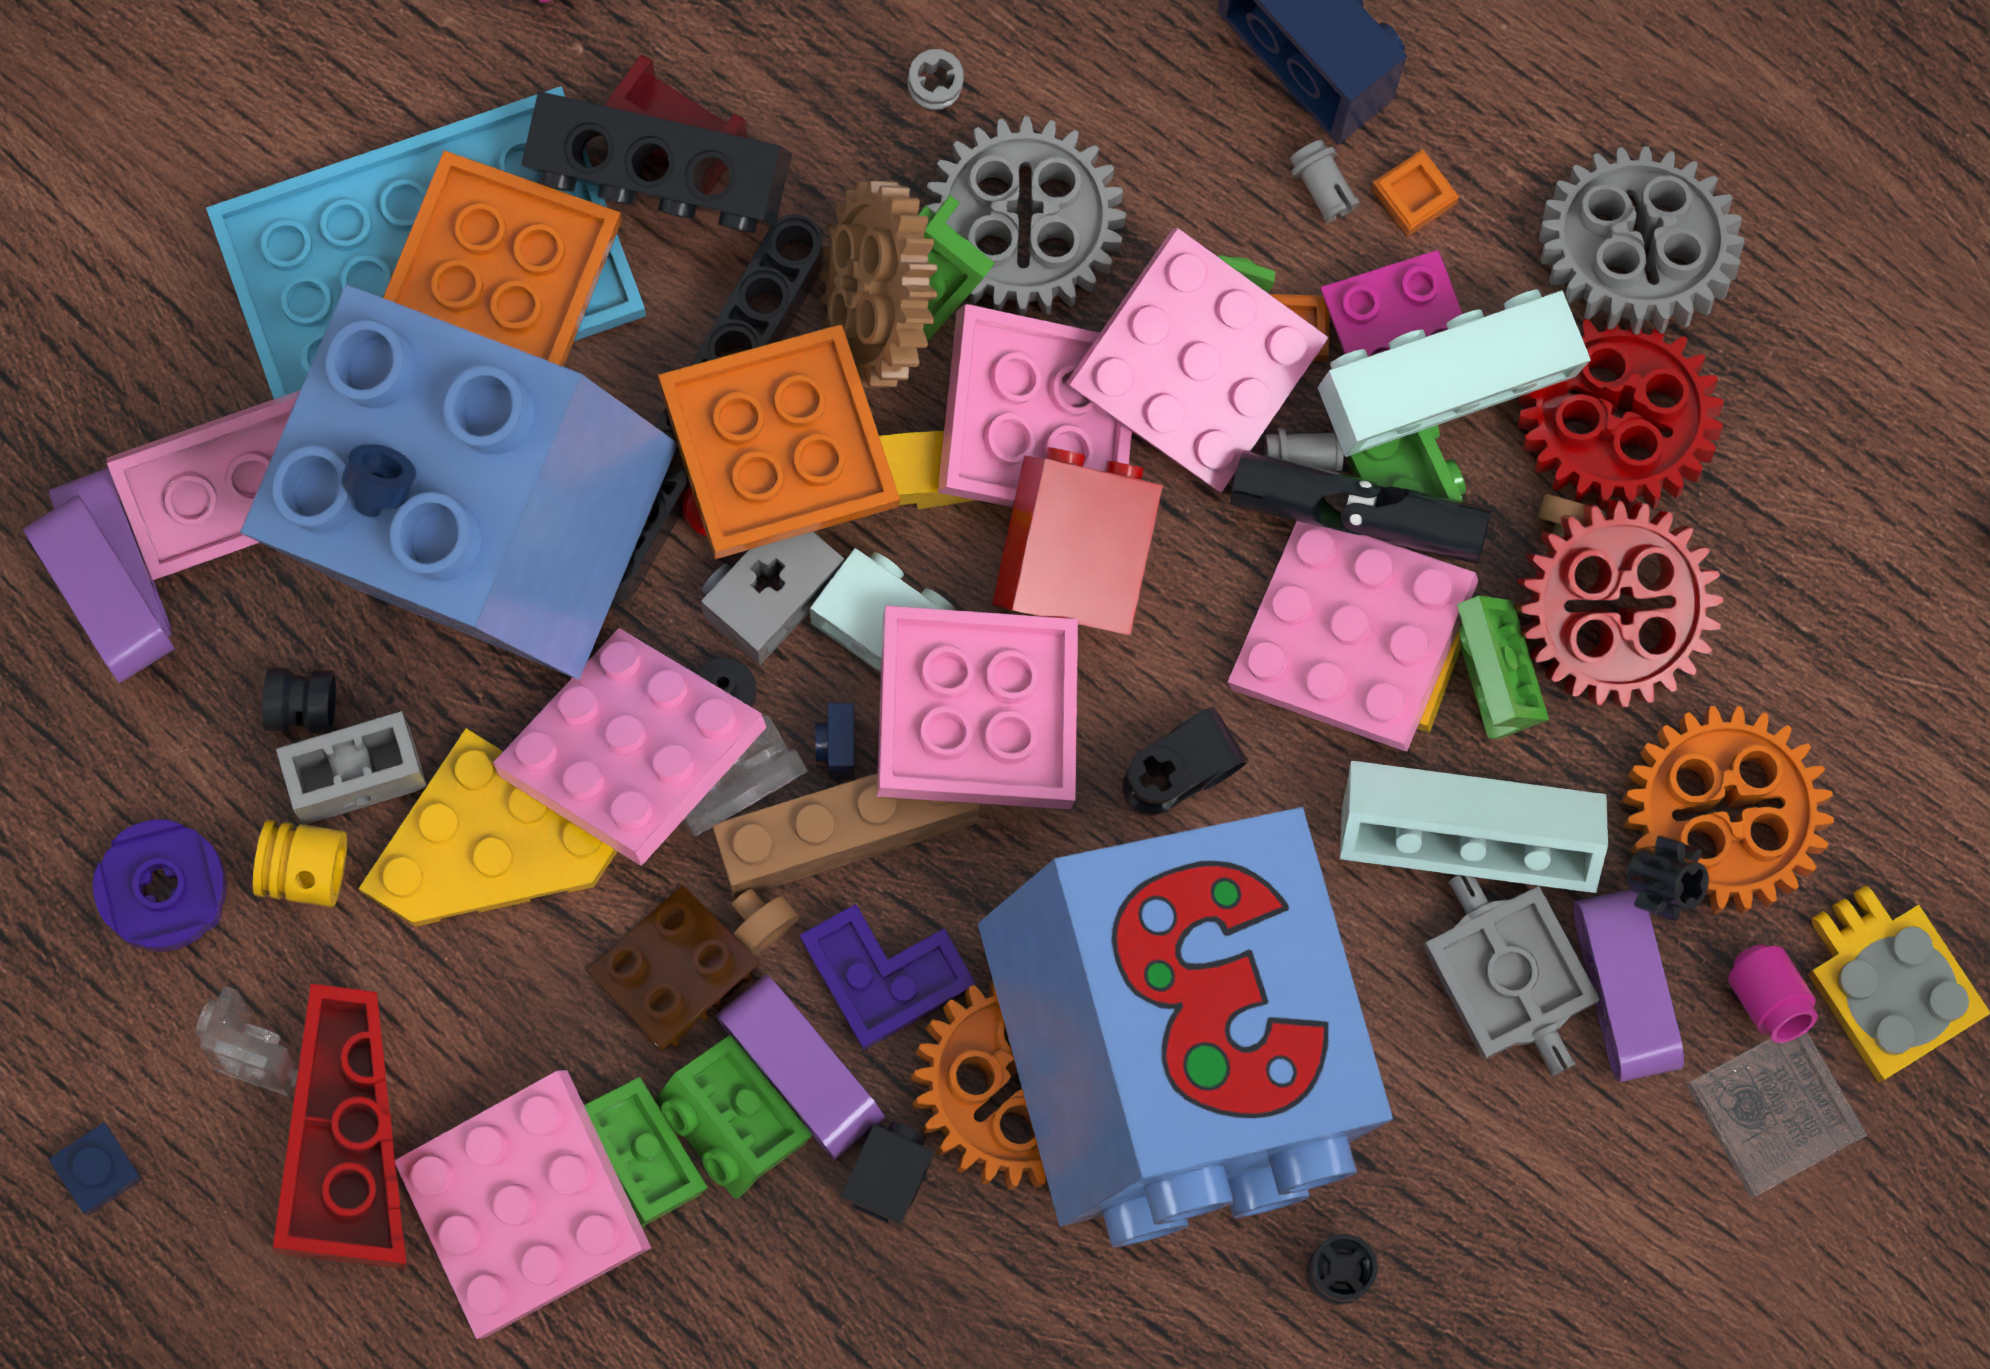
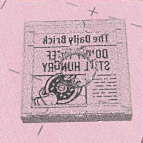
(1776, 1111)

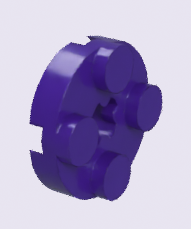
(129, 866)

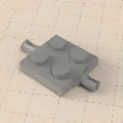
(1511, 973)

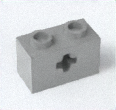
(764, 619)
(351, 768)

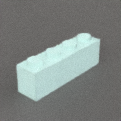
(1453, 371)
(855, 602)
(1474, 826)

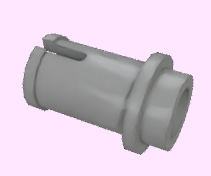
(1324, 180)
(1310, 449)

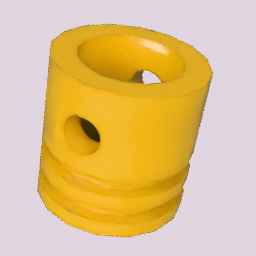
(300, 863)

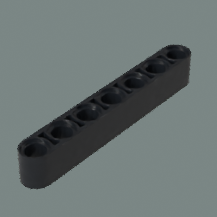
(740, 327)

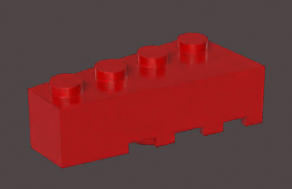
(340, 1158)

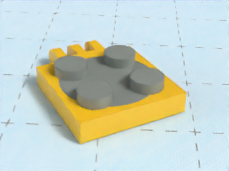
(1892, 983)

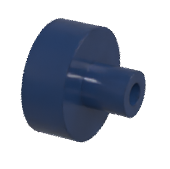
(377, 478)

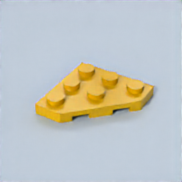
(479, 845)

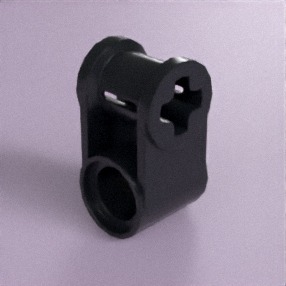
(1190, 757)

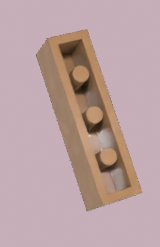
(828, 832)

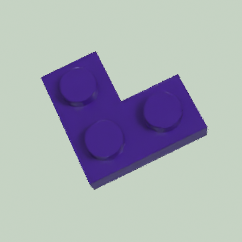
(878, 992)

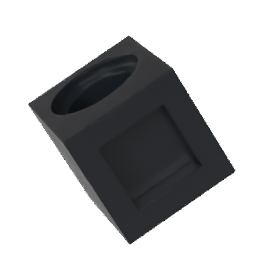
(888, 1174)

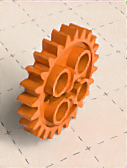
(1716, 755)
(977, 1040)

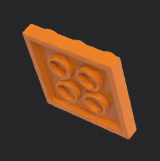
(504, 257)
(778, 441)

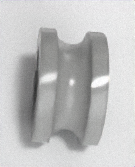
(929, 62)

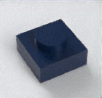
(836, 741)
(95, 1169)

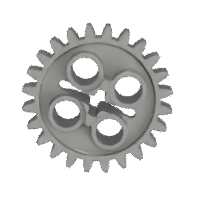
(1079, 218)
(1695, 232)

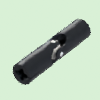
(1385, 513)

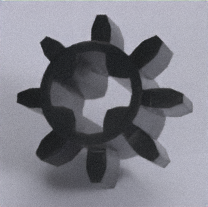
(1668, 878)

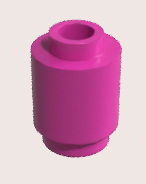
(1773, 993)

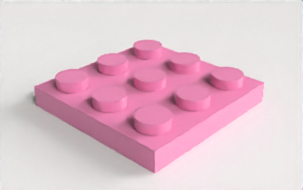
(1196, 360)
(1014, 402)
(1353, 633)
(978, 708)
(630, 746)
(522, 1204)

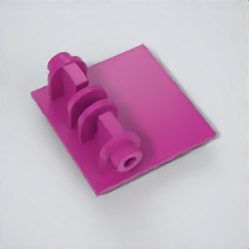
(1391, 302)

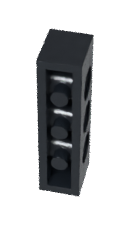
(565, 125)

